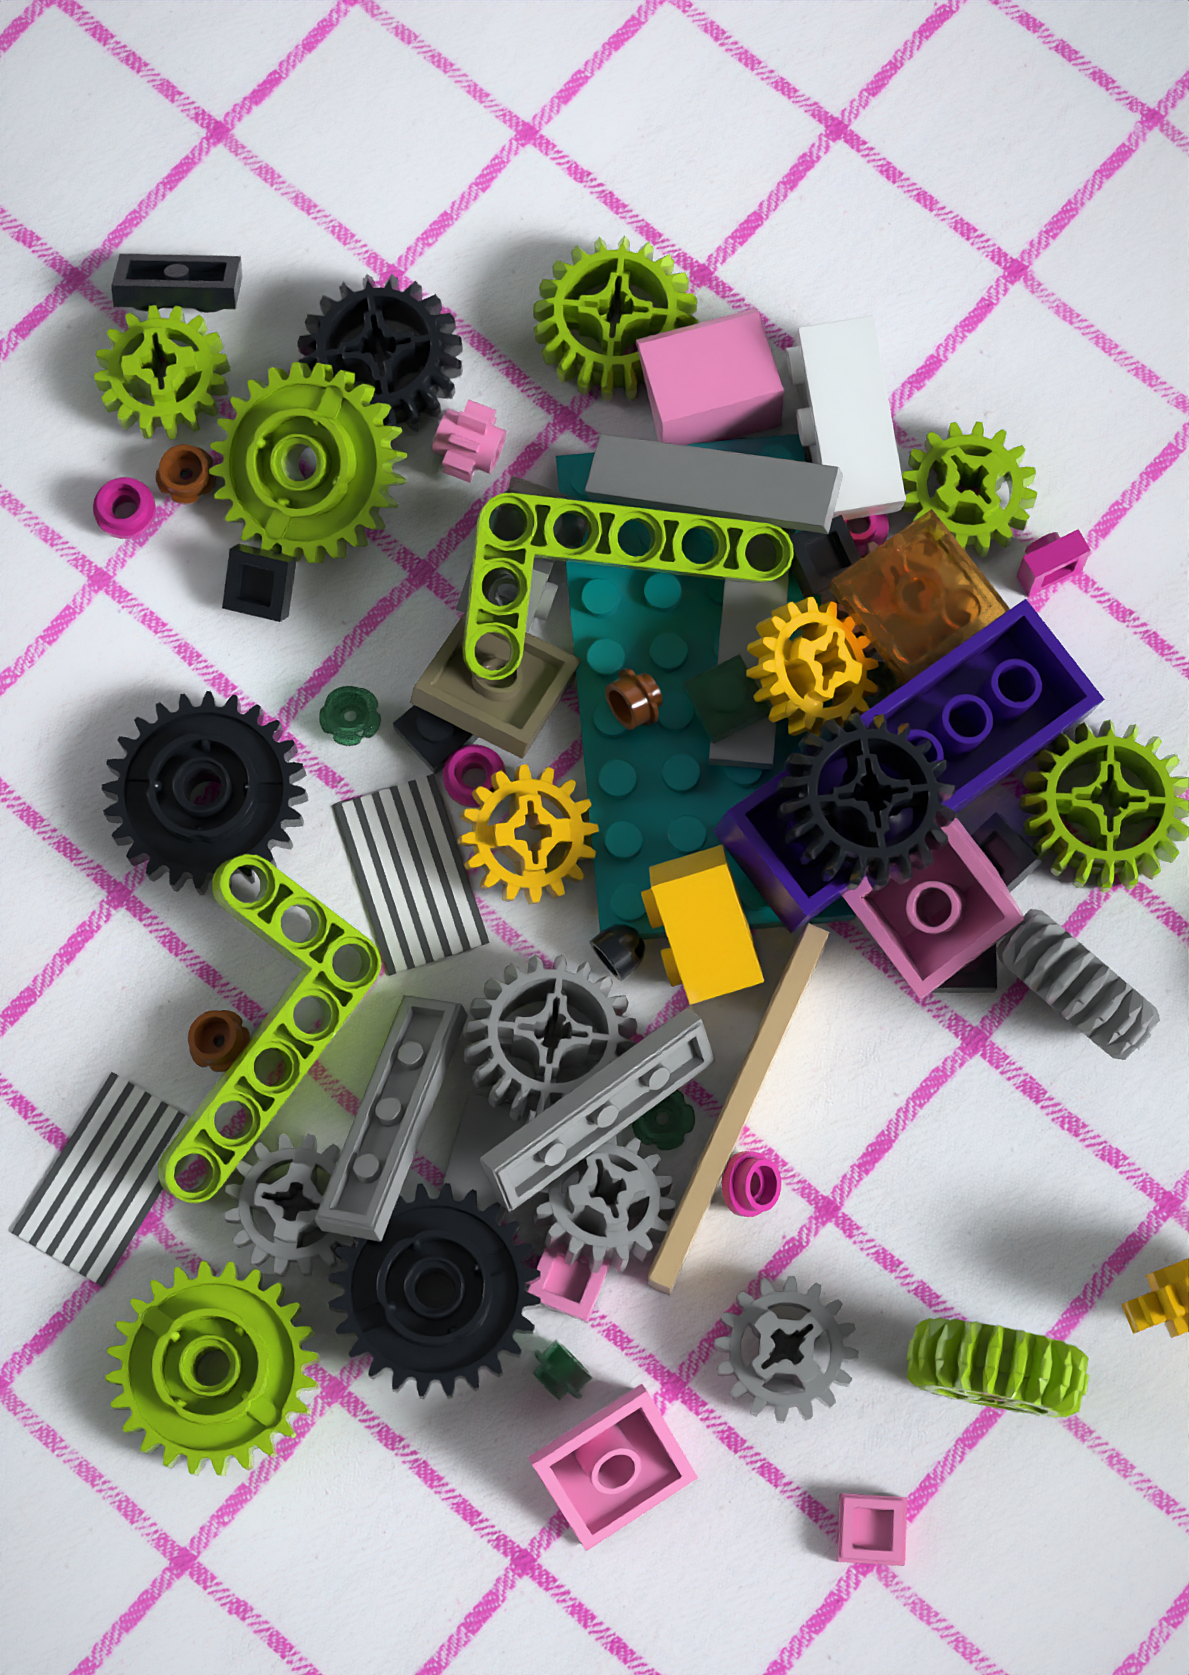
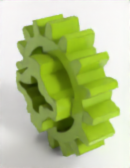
(135, 367)
(971, 462)

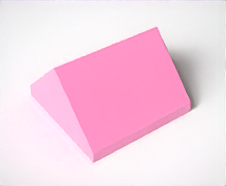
(712, 380)
(613, 1467)

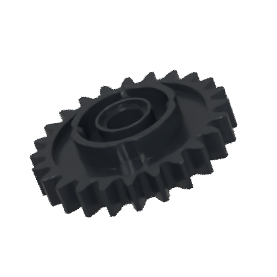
(197, 748)
(444, 1340)

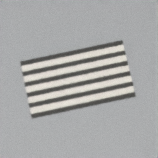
(411, 874)
(102, 1180)

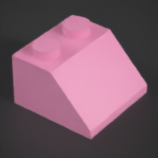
(940, 914)

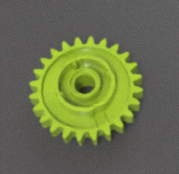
(350, 456)
(164, 1359)

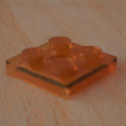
(918, 596)

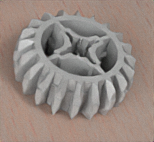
(1078, 985)
(526, 1035)

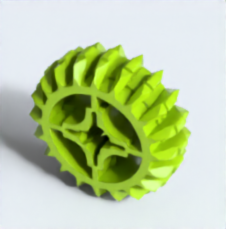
(593, 313)
(1131, 805)
(997, 1367)

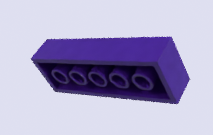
(986, 715)

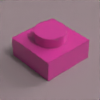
(1052, 560)

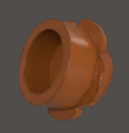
(178, 460)
(634, 699)
(207, 1029)

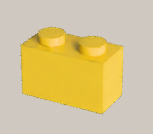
(704, 925)

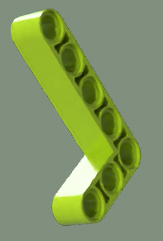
(600, 548)
(278, 1029)

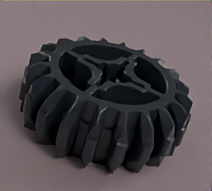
(405, 352)
(863, 751)

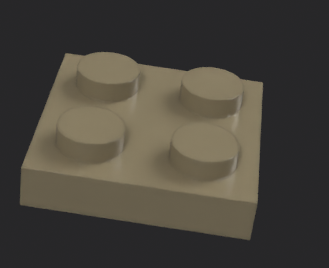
(502, 710)

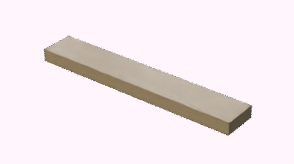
(737, 1109)

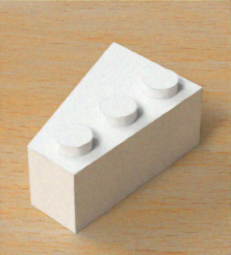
(847, 413)

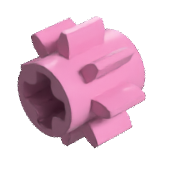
(469, 440)

